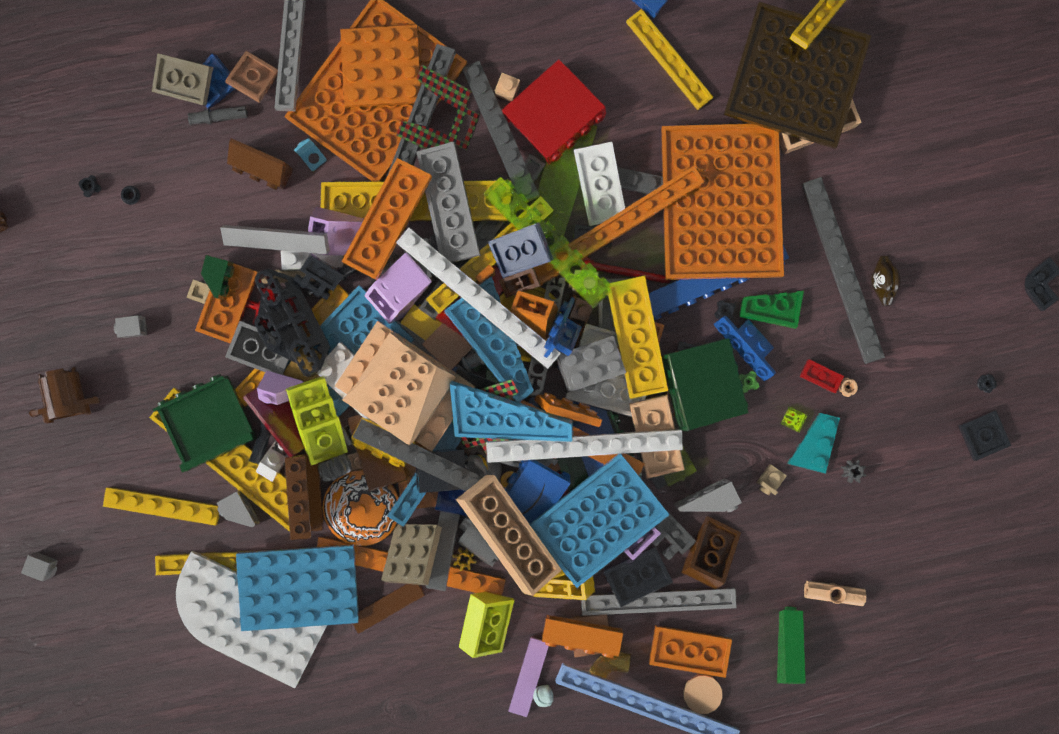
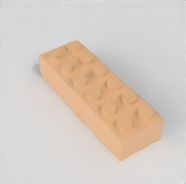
(509, 534)

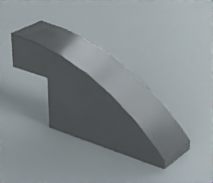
(445, 551)

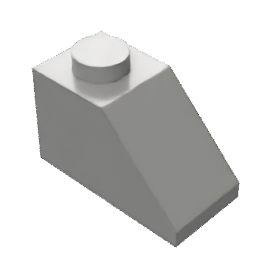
(238, 510)

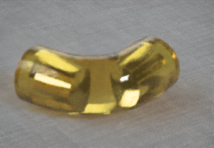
(604, 665)

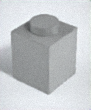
(130, 327)
(39, 566)

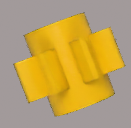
(462, 563)

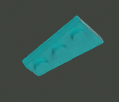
(817, 445)

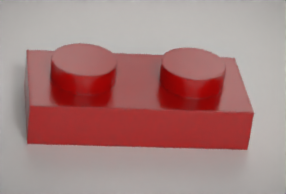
(821, 376)

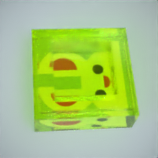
(794, 419)

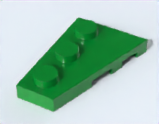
(776, 309)

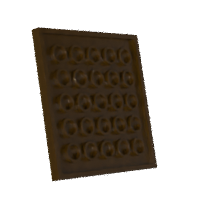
(796, 87)

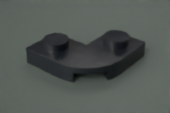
(1037, 286)

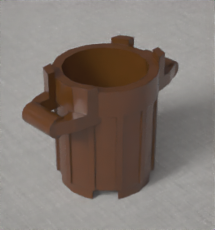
(62, 396)

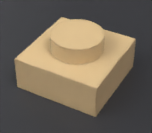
(198, 291)

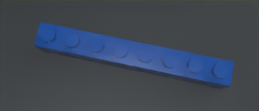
(687, 290)

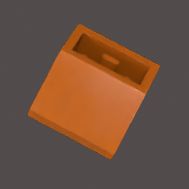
(535, 312)

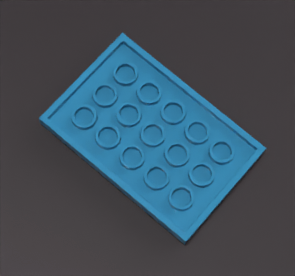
(351, 326)
(598, 520)
(297, 587)

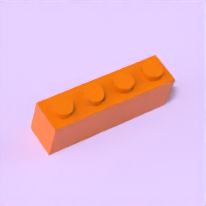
(582, 635)

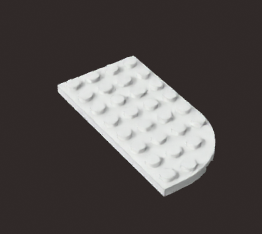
(211, 612)

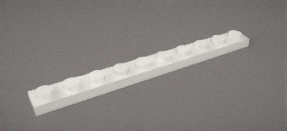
(476, 297)
(585, 446)

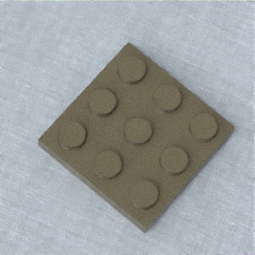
(411, 554)

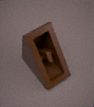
(519, 282)

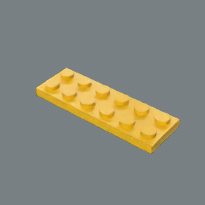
(637, 337)

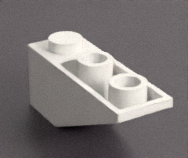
(272, 462)

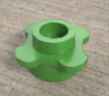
(753, 383)

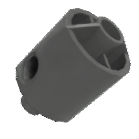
(475, 543)

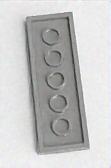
(449, 203)

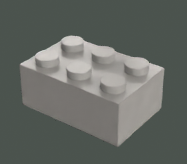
(591, 364)

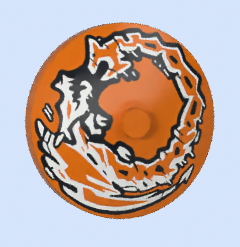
(356, 513)

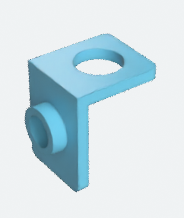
(305, 149)

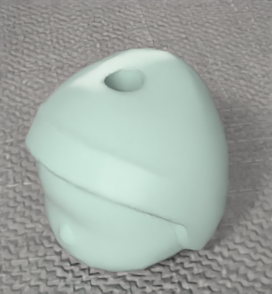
(543, 696)

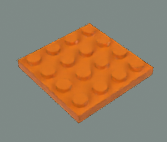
(380, 65)

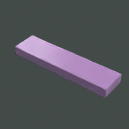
(528, 677)

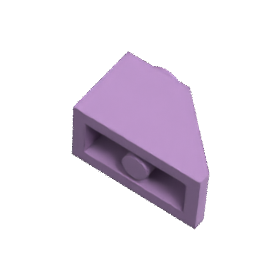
(273, 388)

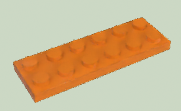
(387, 218)

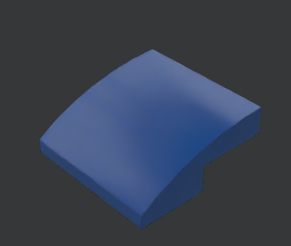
(218, 87)

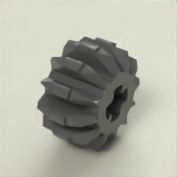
(334, 467)

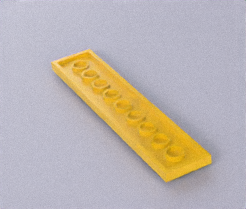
(357, 198)
(243, 476)

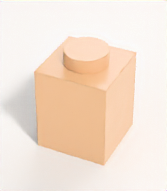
(507, 87)

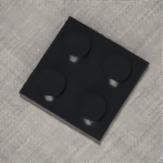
(984, 435)

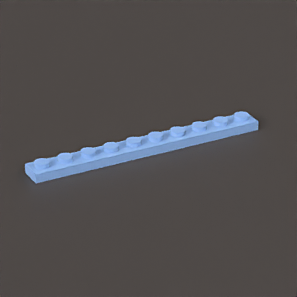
(640, 702)

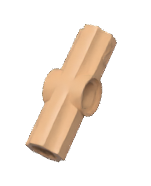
(846, 594)

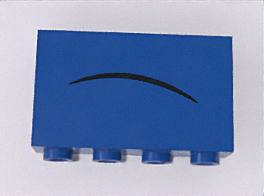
(536, 488)

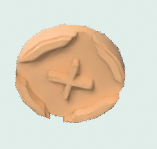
(702, 694)

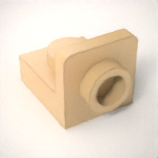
(771, 480)

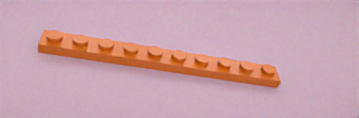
(627, 219)
(463, 580)

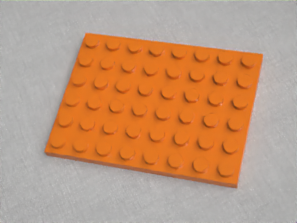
(360, 134)
(736, 216)

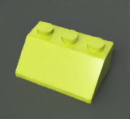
(486, 624)

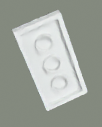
(599, 182)
(335, 366)

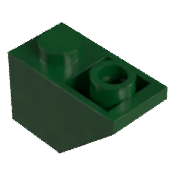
(216, 275)

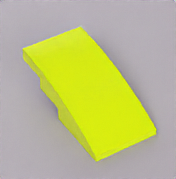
(317, 420)

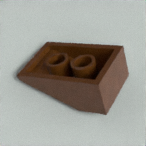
(712, 553)

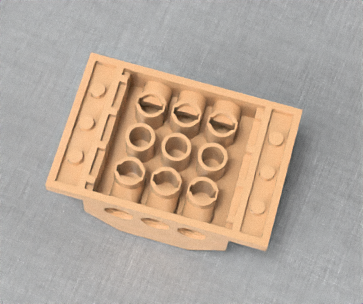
(400, 387)

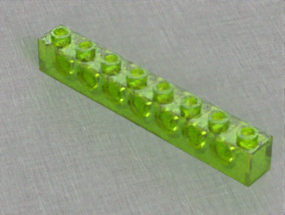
(593, 296)

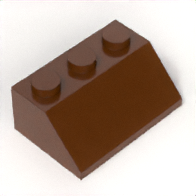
(258, 165)

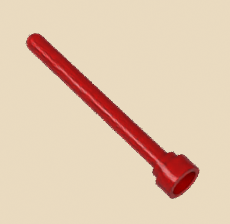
(625, 271)

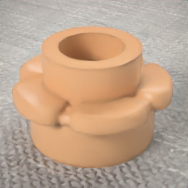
(852, 384)

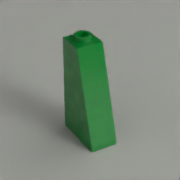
(791, 647)

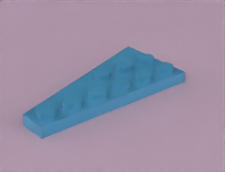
(491, 343)
(491, 416)

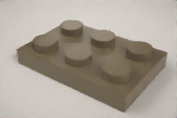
(182, 79)

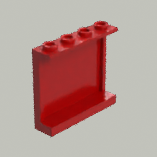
(555, 111)

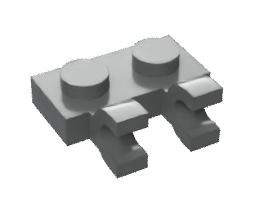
(675, 534)

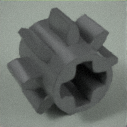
(859, 471)

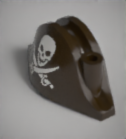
(885, 280)

